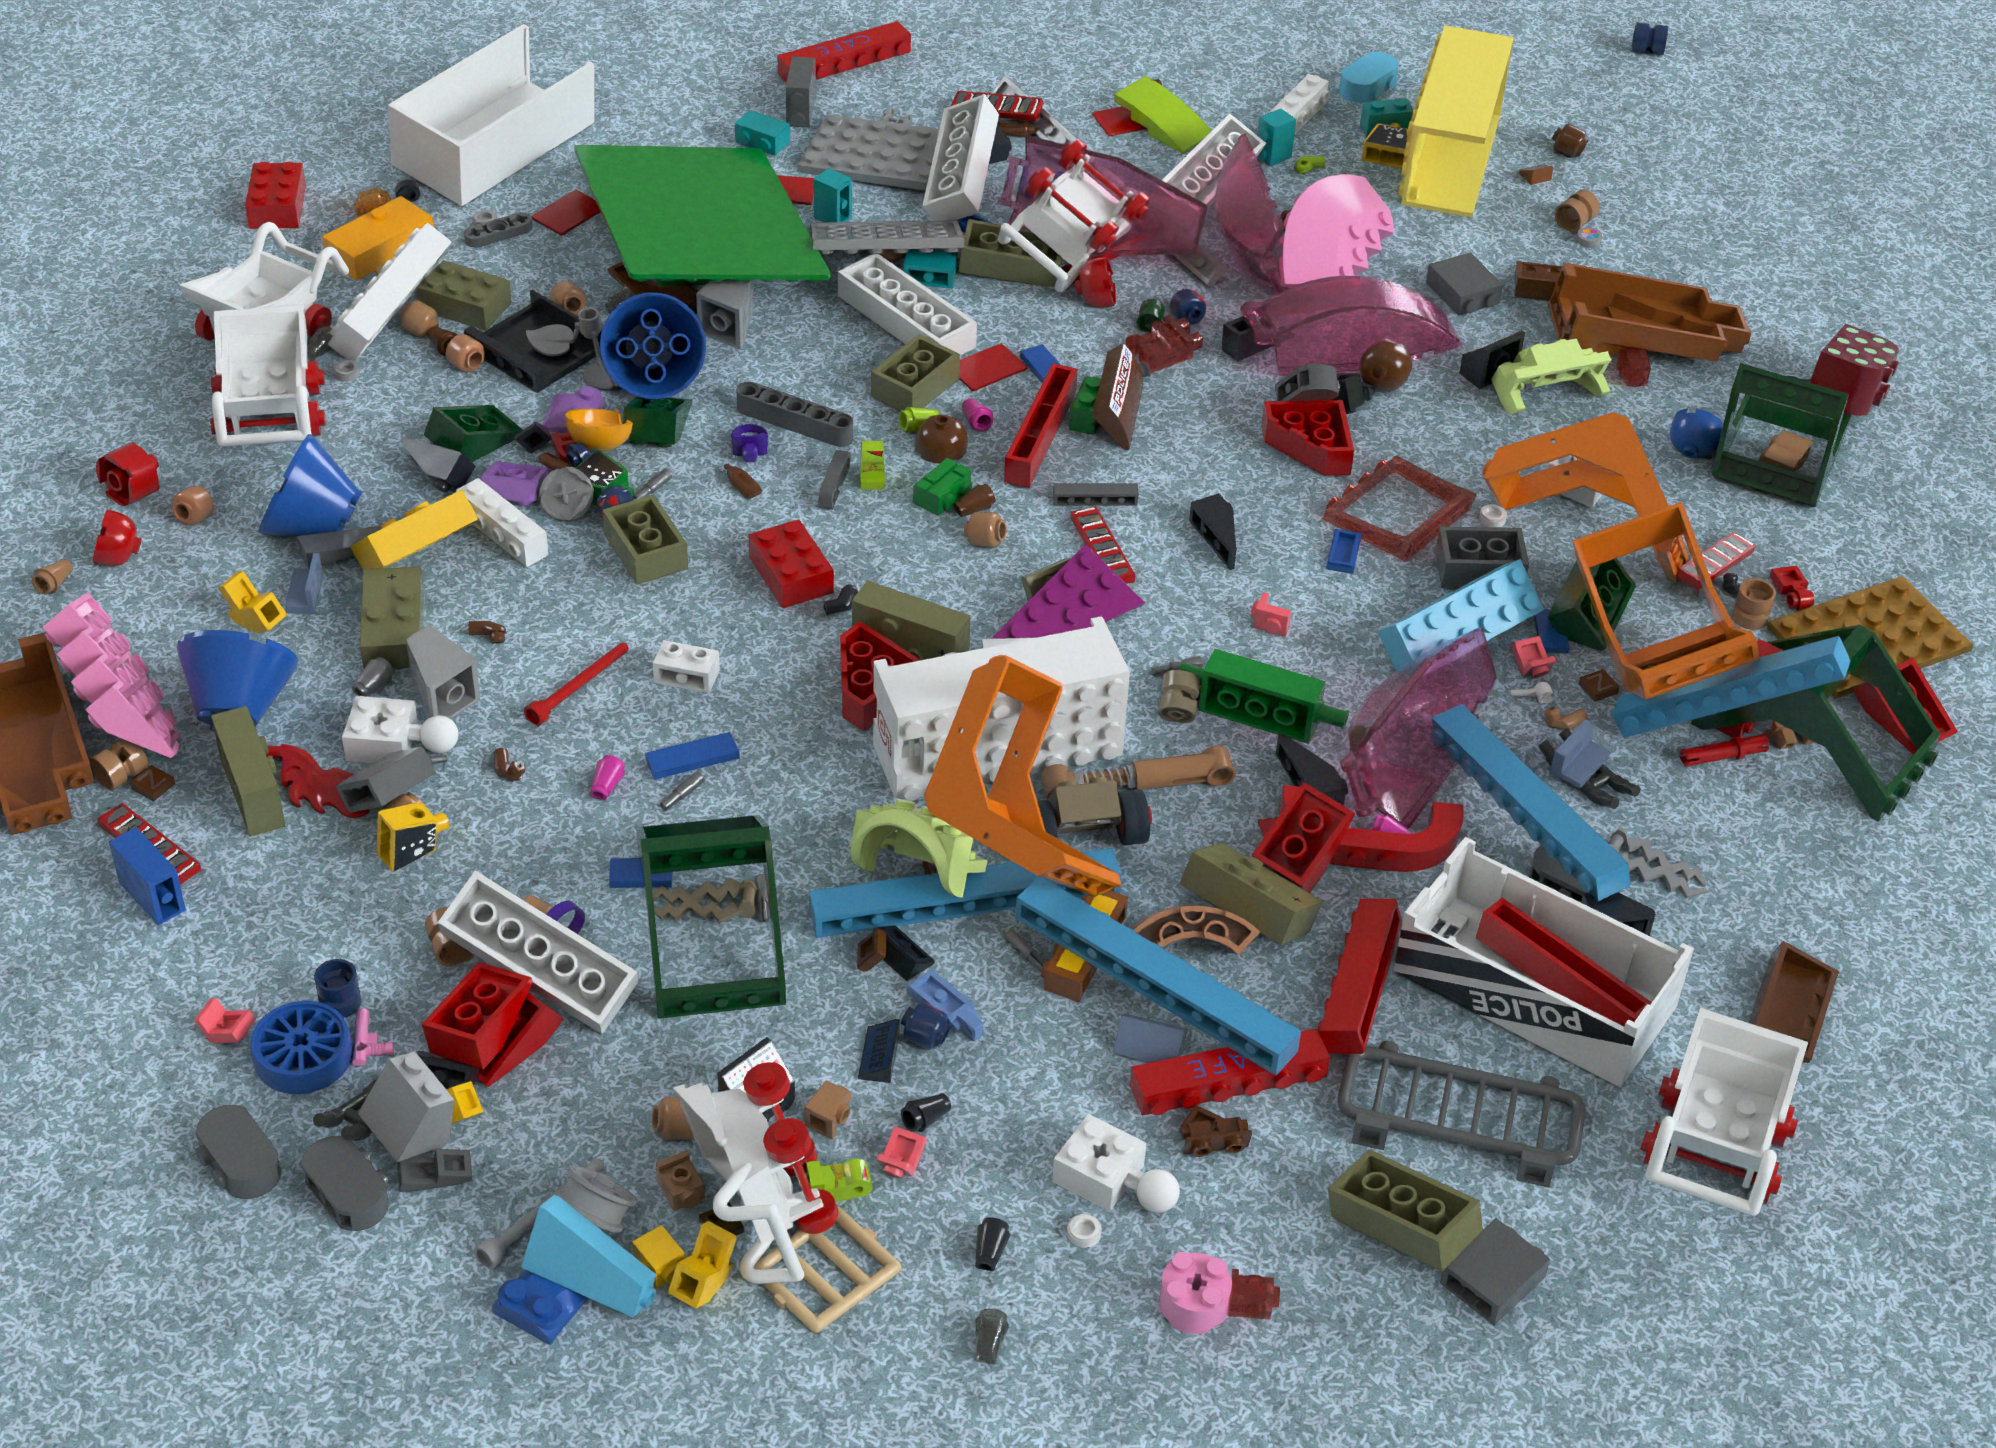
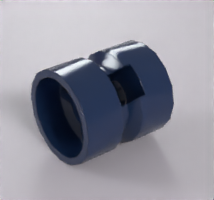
(1649, 38)
(338, 986)

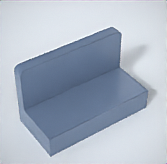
(305, 588)
(1579, 756)
(1148, 1039)

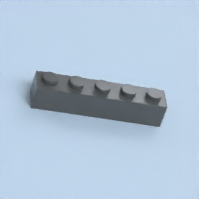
(1095, 494)

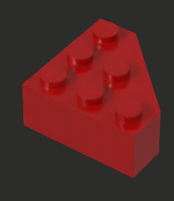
(1310, 433)
(858, 651)

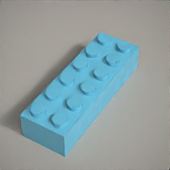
(1489, 602)

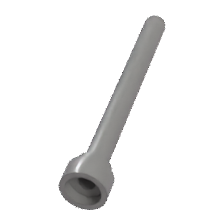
(492, 1251)

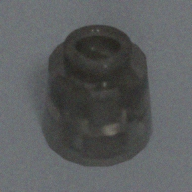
(617, 298)

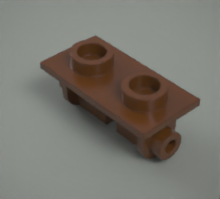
(1230, 1136)

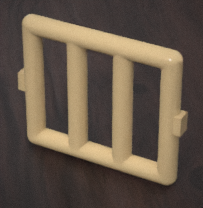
(839, 1304)

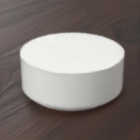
(1493, 515)
(1084, 1230)

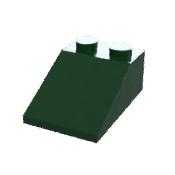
(657, 420)
(470, 429)

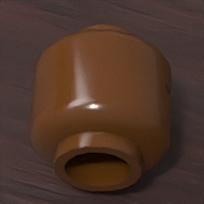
(1569, 140)

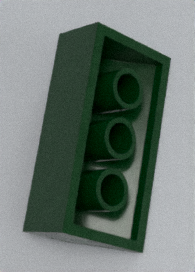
(1573, 610)

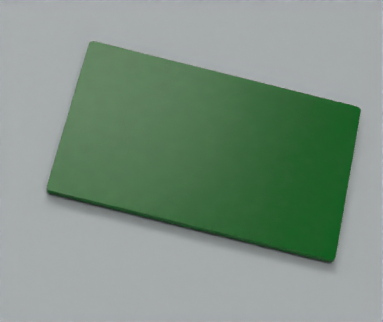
(699, 214)

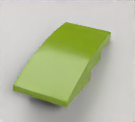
(1163, 114)

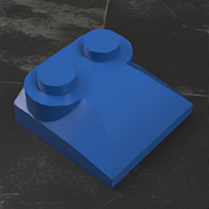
(537, 1305)

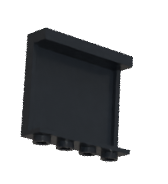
(510, 351)

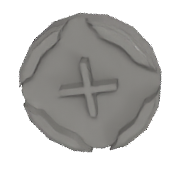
(566, 494)

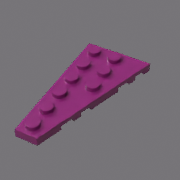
(1072, 597)

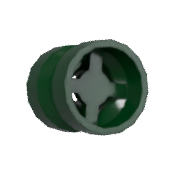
(1150, 311)

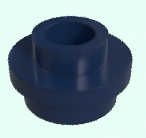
(576, 454)

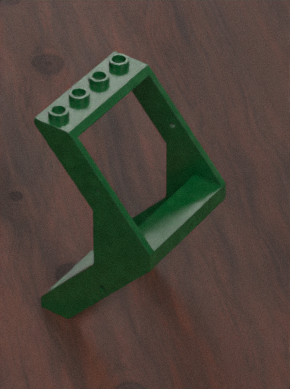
(1789, 405)
(1814, 717)
(705, 846)

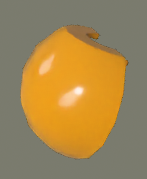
(597, 428)

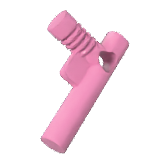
(367, 1040)

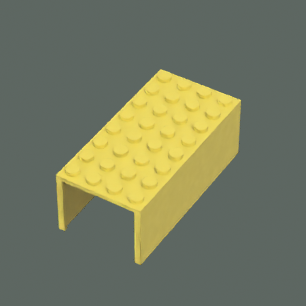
(1455, 121)

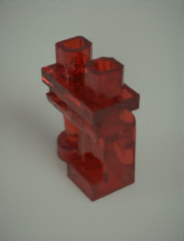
(1165, 344)

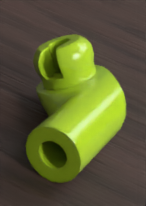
(1306, 163)

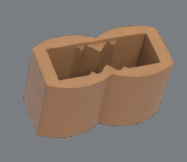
(1787, 451)

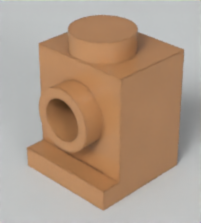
(827, 1109)
(680, 1181)

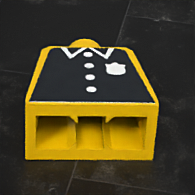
(1386, 145)
(407, 834)

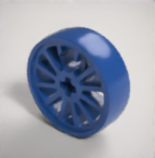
(301, 1047)

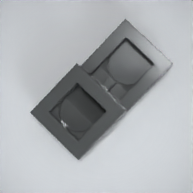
(446, 1169)

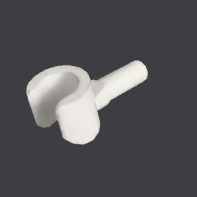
(1541, 691)

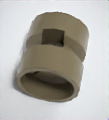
(1179, 696)

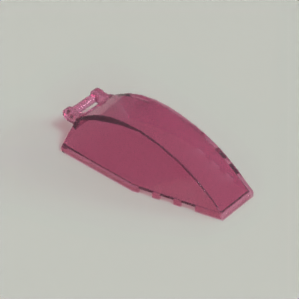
(1249, 217)
(1169, 225)
(1343, 316)
(1390, 740)

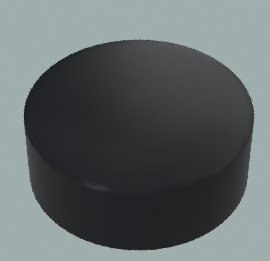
(408, 189)

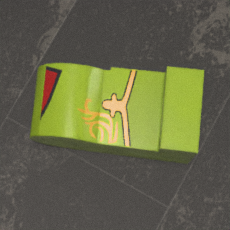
(872, 465)
(842, 1180)

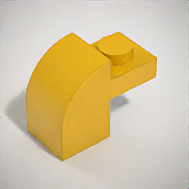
(249, 607)
(707, 1268)

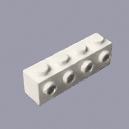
(1305, 99)
(506, 524)

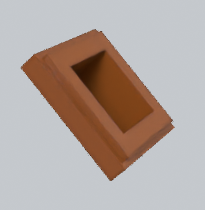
(1537, 174)

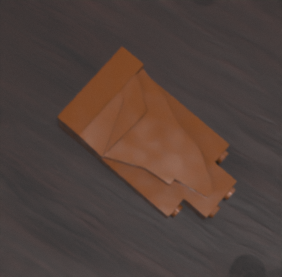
(1639, 312)
(38, 740)

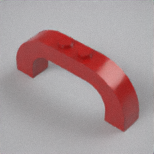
(1397, 850)

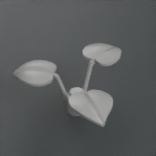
(555, 341)

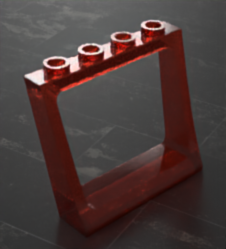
(1403, 547)

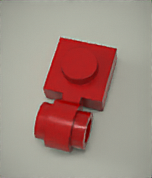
(1793, 583)

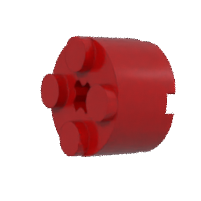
(128, 473)

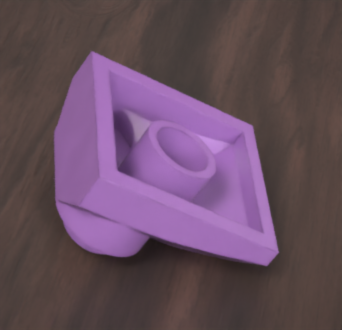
(561, 403)
(515, 481)

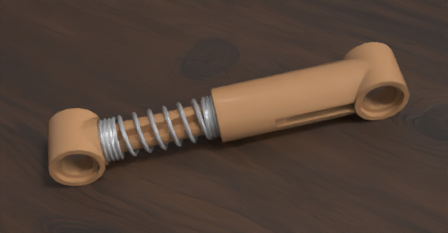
(1209, 766)

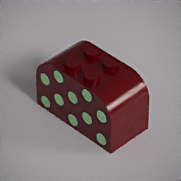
(1859, 366)

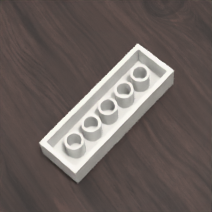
(961, 160)
(1202, 166)
(388, 292)
(904, 305)
(530, 943)

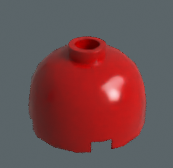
(1097, 283)
(116, 540)

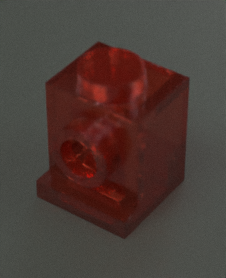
(1633, 367)
(1253, 1296)

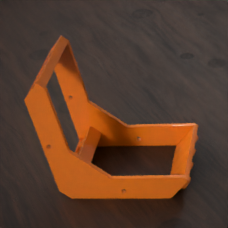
(1607, 463)
(1684, 657)
(1011, 809)

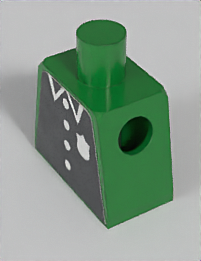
(604, 473)

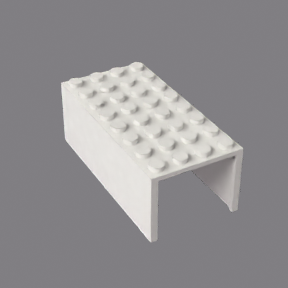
(485, 119)

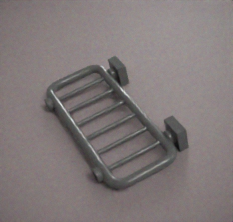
(1535, 1163)

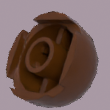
(1385, 366)
(941, 438)

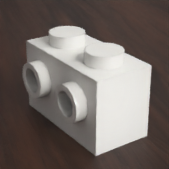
(686, 666)

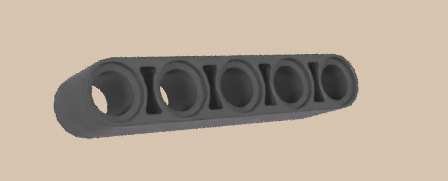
(795, 414)

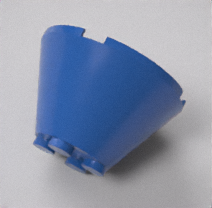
(653, 345)
(312, 497)
(233, 672)

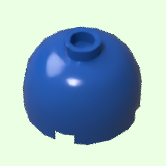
(1695, 433)

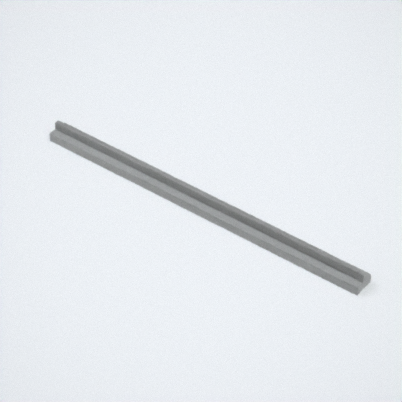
(1201, 264)

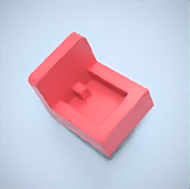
(1269, 617)
(1532, 657)
(223, 1025)
(902, 1153)

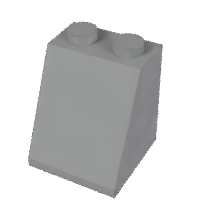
(726, 310)
(442, 673)
(408, 1108)

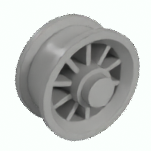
(597, 1198)

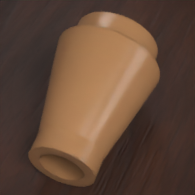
(51, 576)

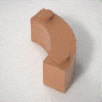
(1199, 922)

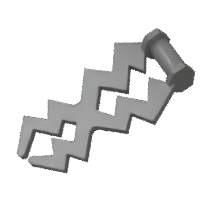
(1664, 870)

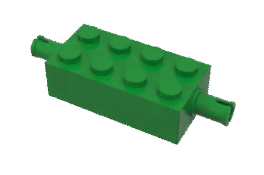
(1264, 696)

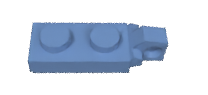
(939, 993)

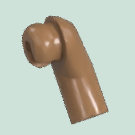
(1570, 721)

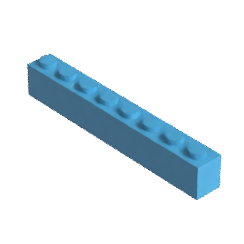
(1751, 683)

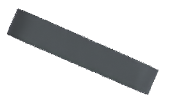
(477, 235)
(833, 479)

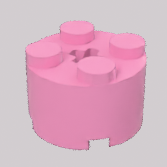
(1195, 1292)

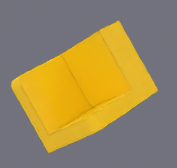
(465, 1102)

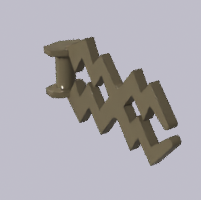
(691, 902)

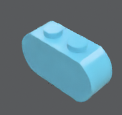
(1368, 77)

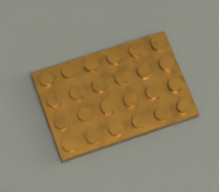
(1895, 612)

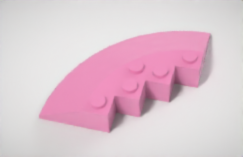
(1333, 230)
(111, 677)

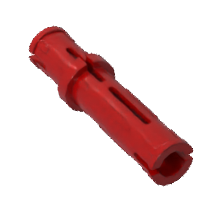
(1736, 747)

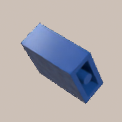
(147, 876)

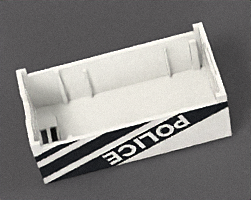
(1500, 992)

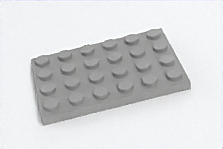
(872, 151)
(886, 235)

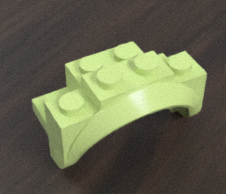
(1549, 365)
(916, 835)

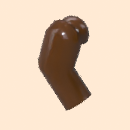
(496, 631)
(505, 769)

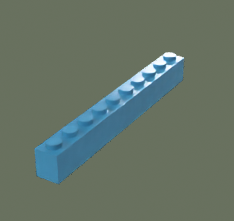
(1531, 803)
(925, 899)
(1158, 975)

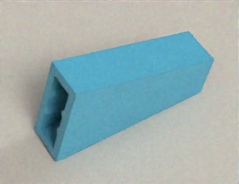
(586, 1260)

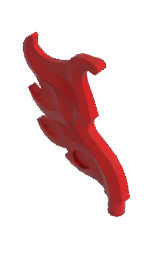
(310, 780)

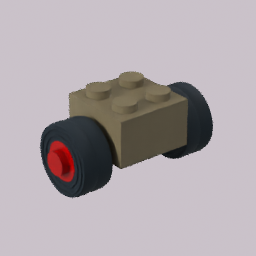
(1097, 807)

